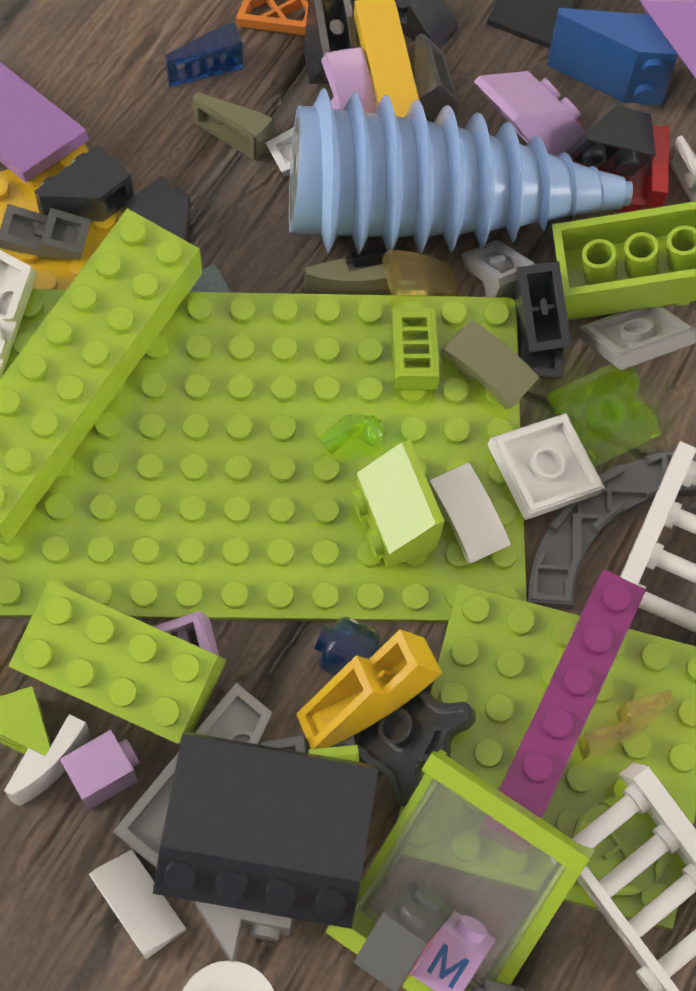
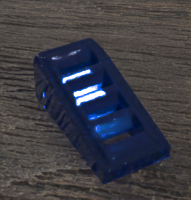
(206, 56)

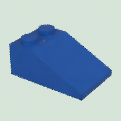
(613, 53)

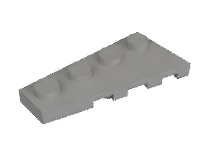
(234, 718)

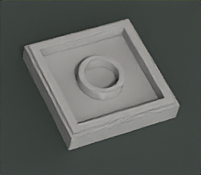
(637, 335)

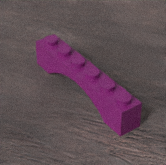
(571, 692)

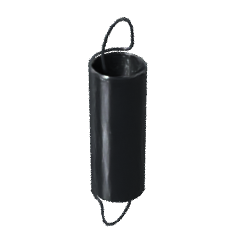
(368, 257)

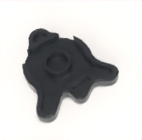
(409, 736)

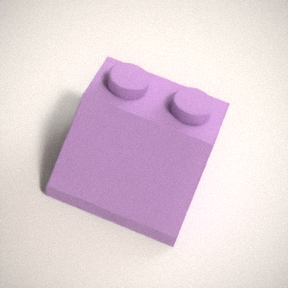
(533, 109)

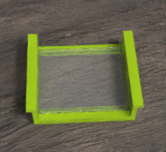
(483, 860)

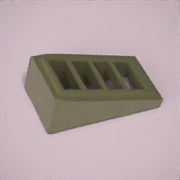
(234, 124)

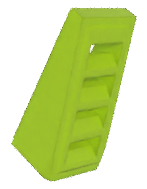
(415, 377)

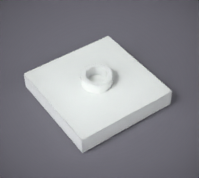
(545, 466)

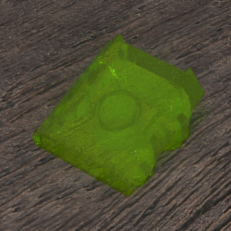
(607, 412)

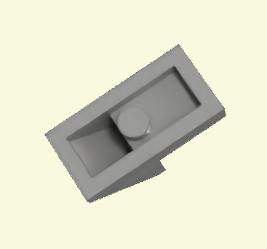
(495, 267)
(227, 925)

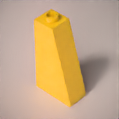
(385, 52)

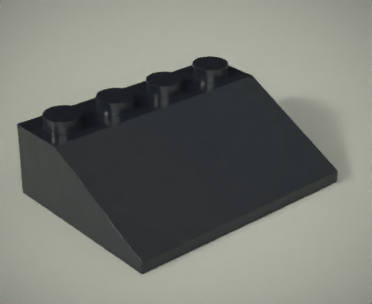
(266, 830)

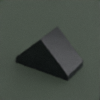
(541, 307)

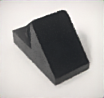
(428, 18)

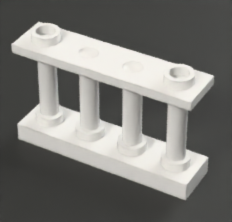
(650, 553)
(672, 834)

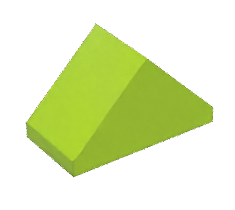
(23, 722)

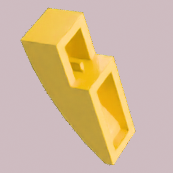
(368, 690)

